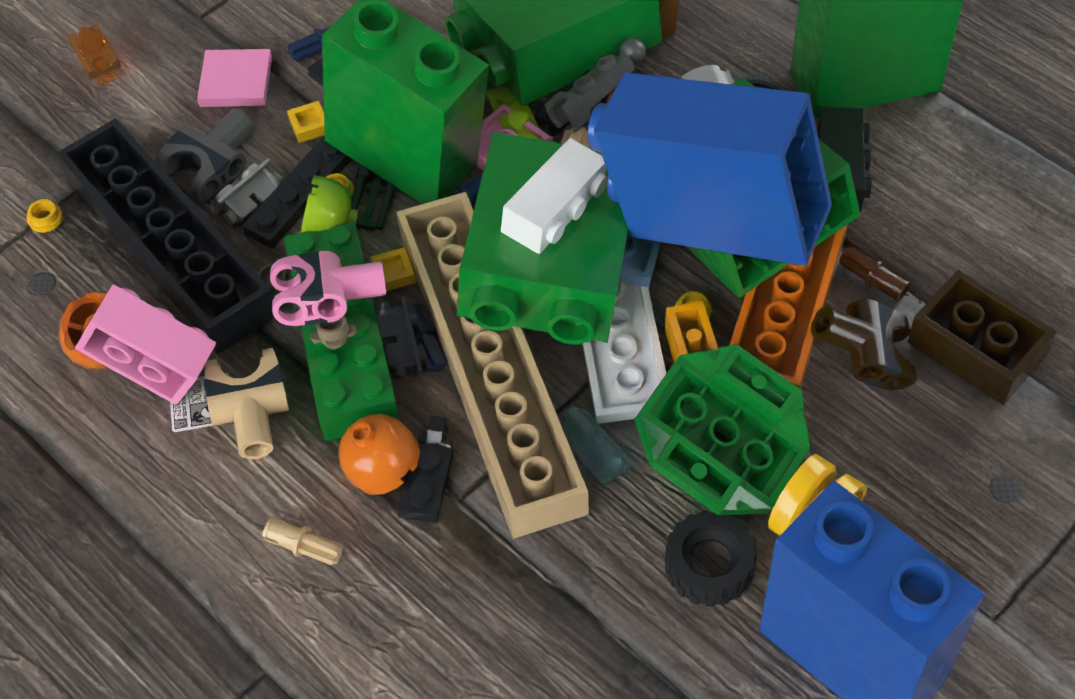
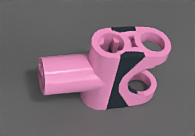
(323, 287)

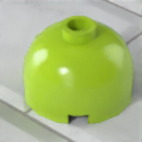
(327, 206)

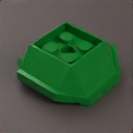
(746, 404)

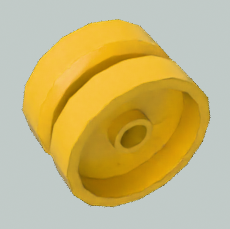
(805, 487)

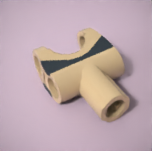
(247, 403)

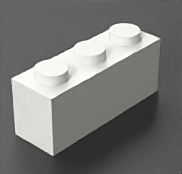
(554, 196)

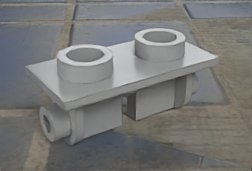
(236, 200)

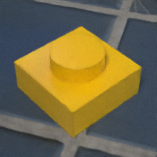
(307, 121)
(396, 268)

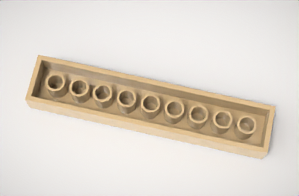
(495, 380)

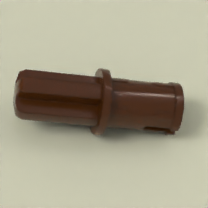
(874, 273)

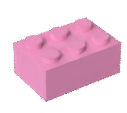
(146, 344)

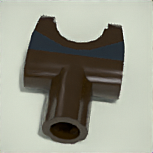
(870, 338)

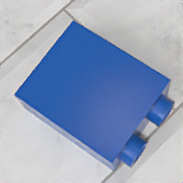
(714, 165)
(865, 602)

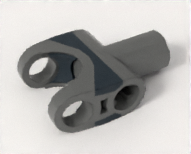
(208, 153)

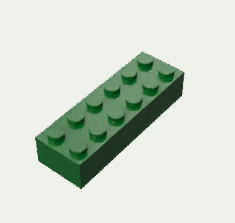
(356, 376)

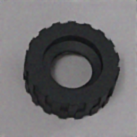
(703, 588)

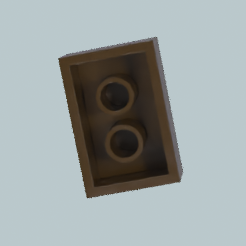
(981, 336)

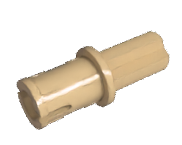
(302, 541)

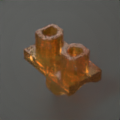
(95, 54)

